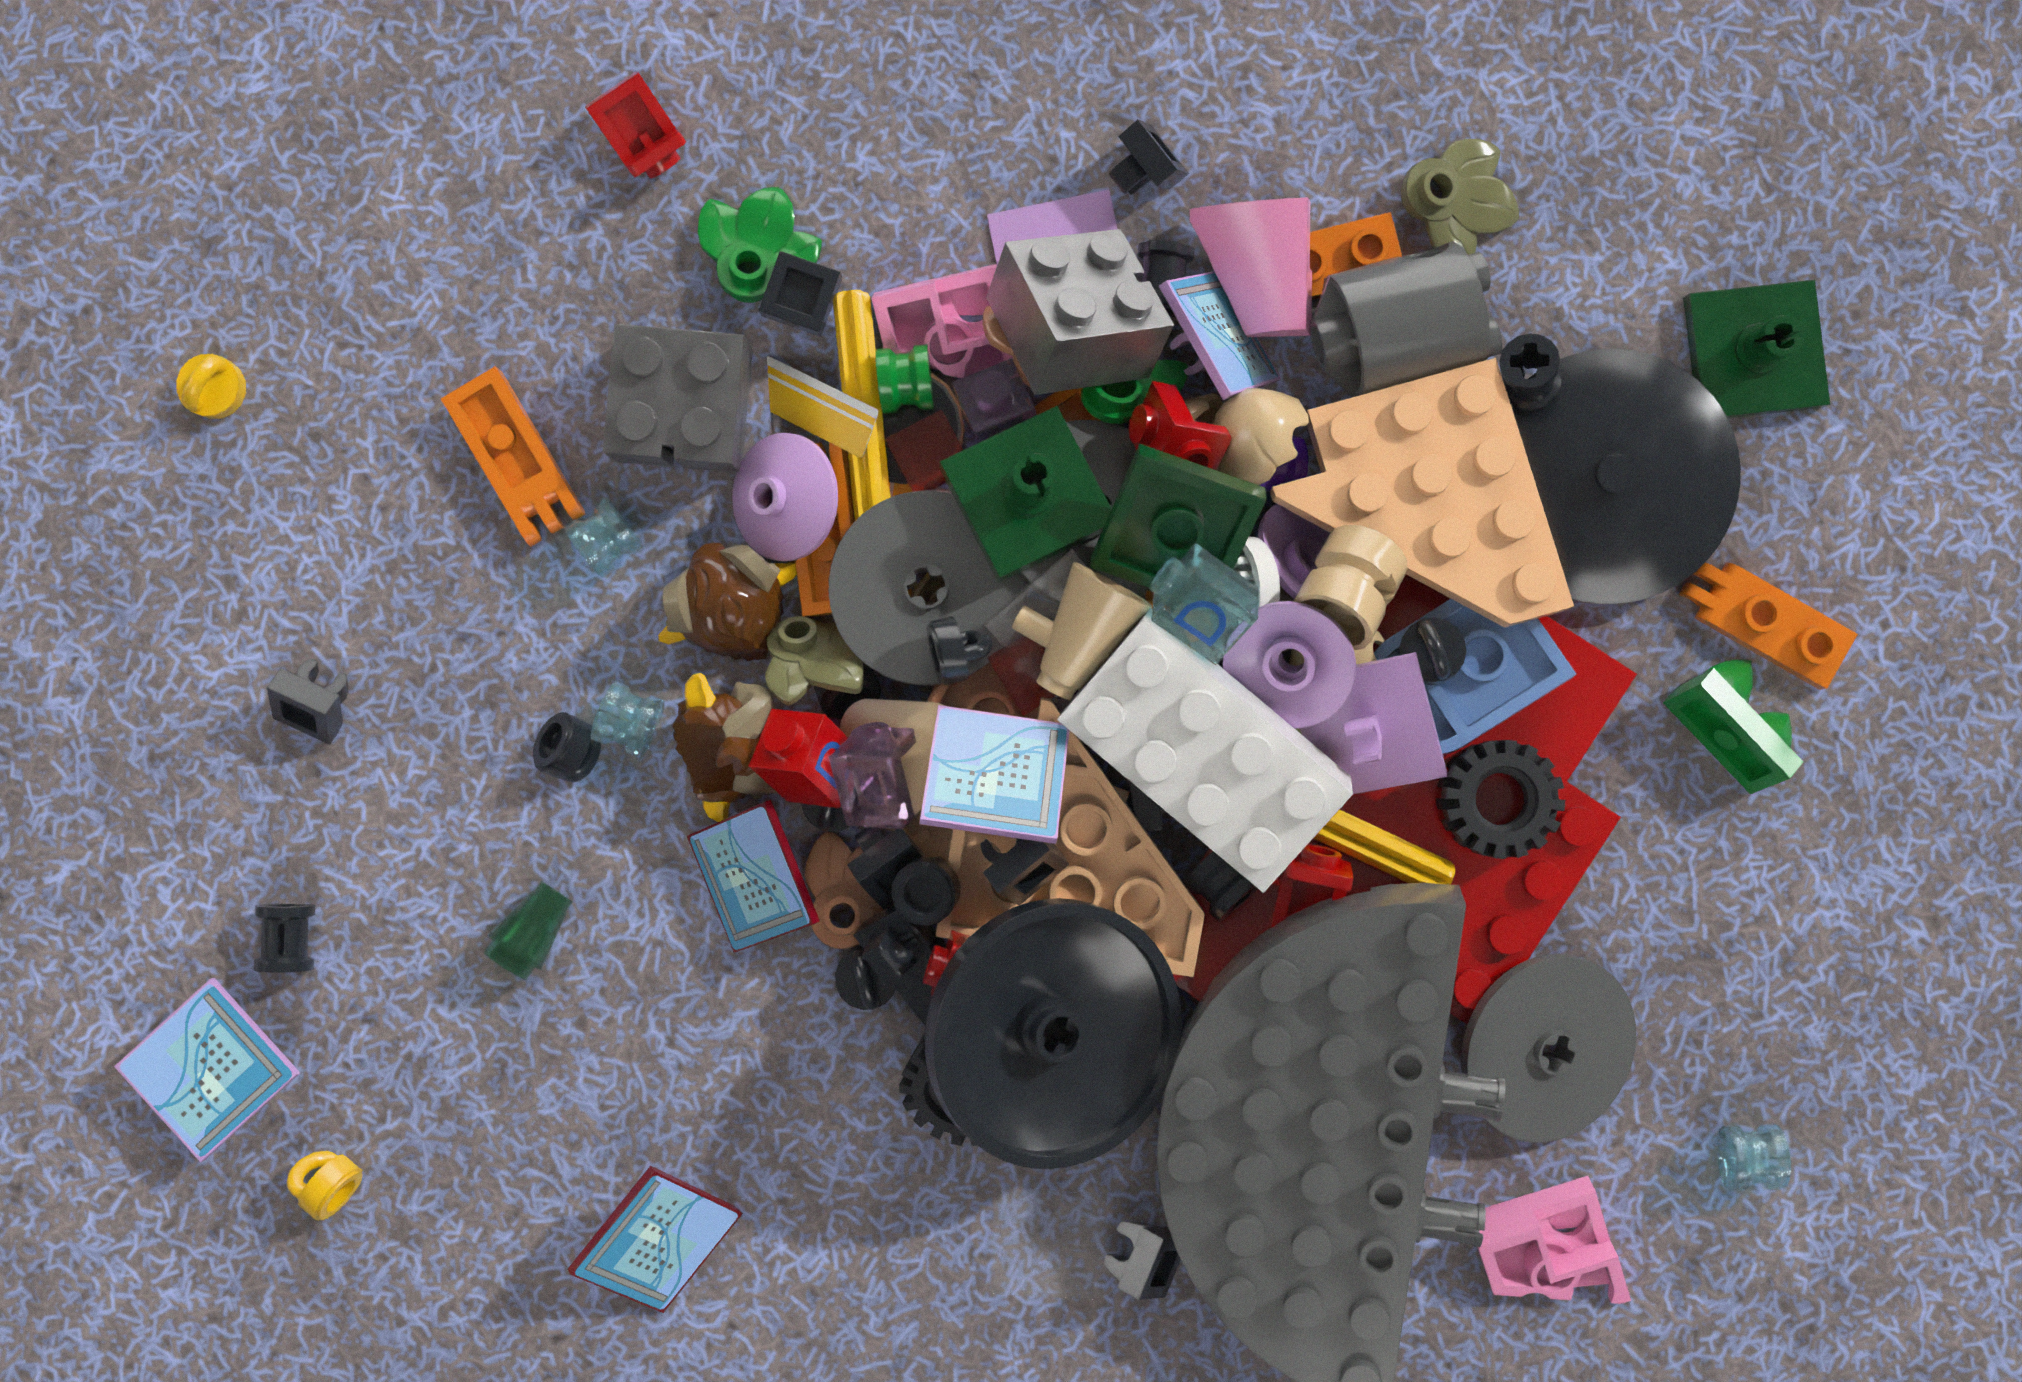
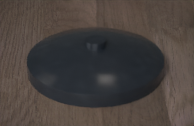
(1631, 473)
(1053, 1033)

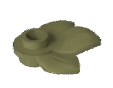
(1470, 198)
(807, 655)

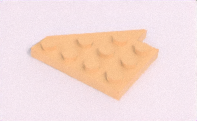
(1446, 482)
(1109, 860)

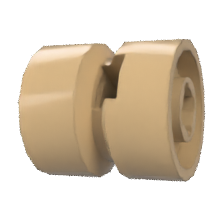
(1355, 580)

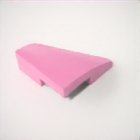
(1261, 262)
(930, 315)
(1529, 1254)

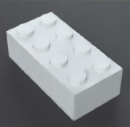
(1207, 752)

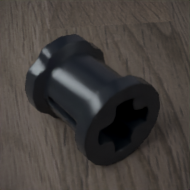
(1163, 262)
(1526, 353)
(284, 938)

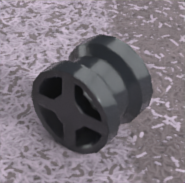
(1220, 886)

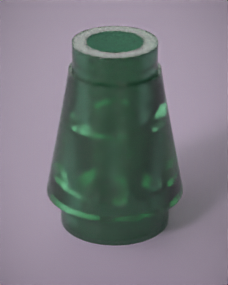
(528, 931)

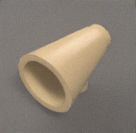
(1086, 630)

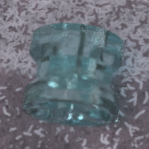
(603, 537)
(627, 719)
(1753, 1157)

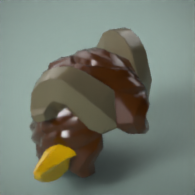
(726, 601)
(718, 740)

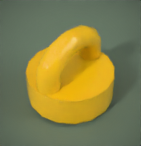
(211, 386)
(329, 1186)

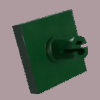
(1759, 347)
(1027, 493)
(1169, 508)

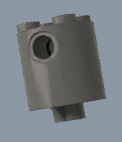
(1404, 319)

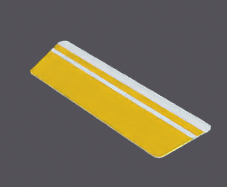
(820, 408)

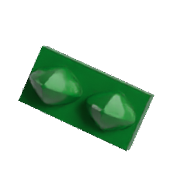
(1746, 743)

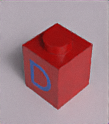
(796, 755)

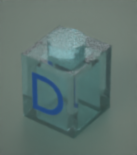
(1203, 603)

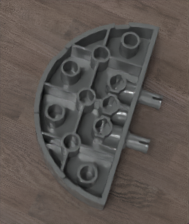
(1309, 1126)

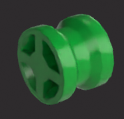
(904, 379)

